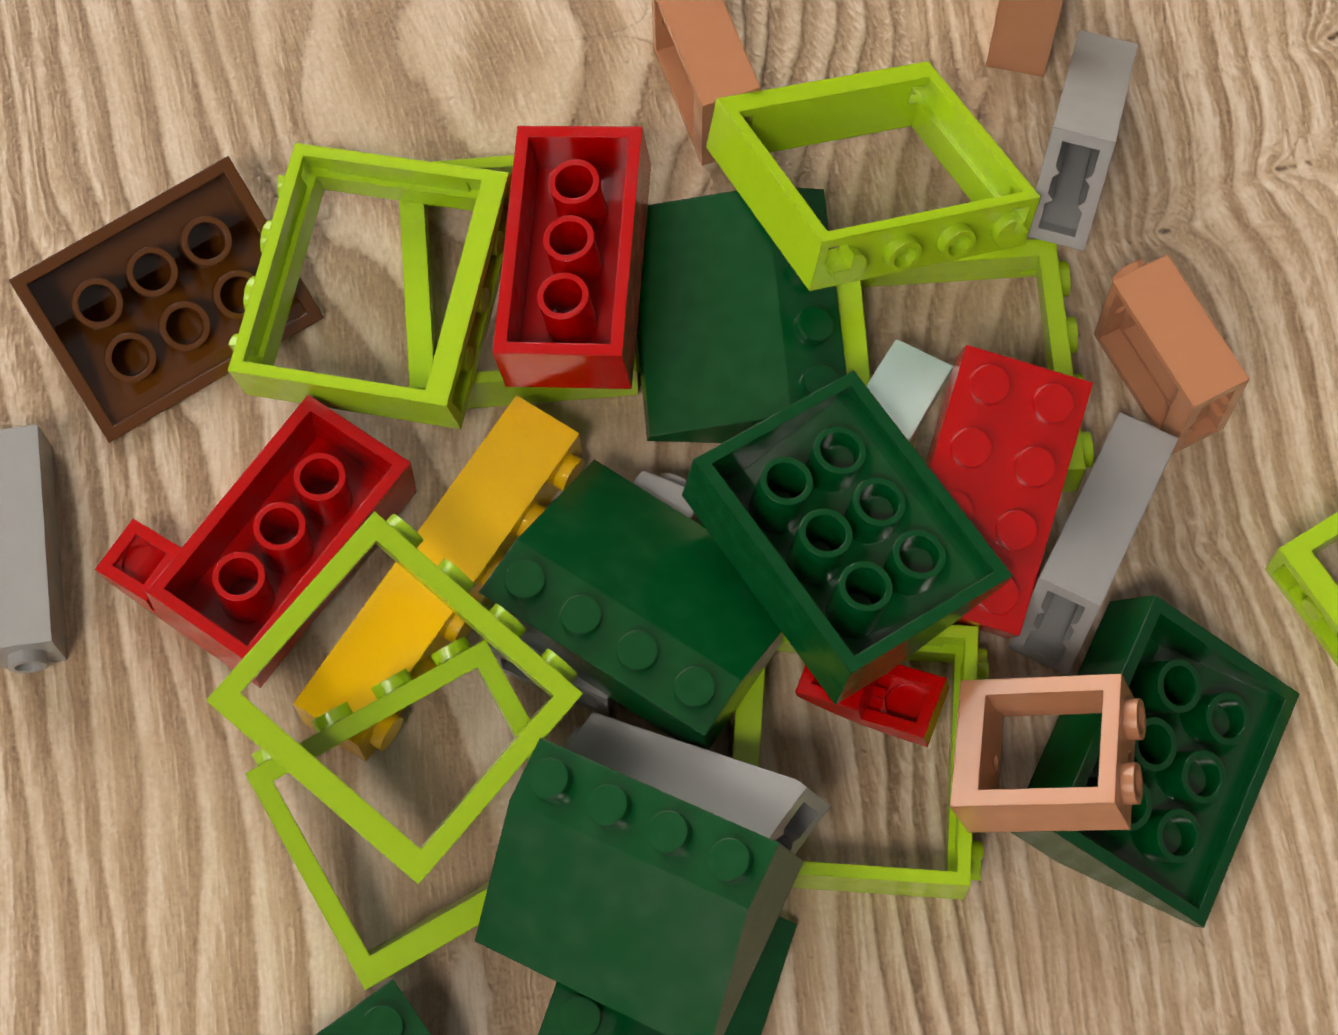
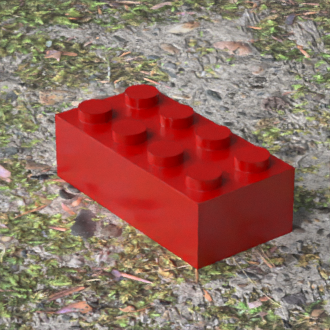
(573, 257)
(1004, 461)
(278, 533)

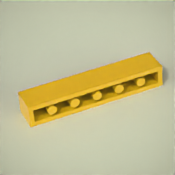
(472, 527)

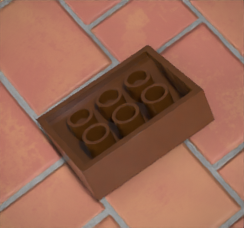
(154, 298)

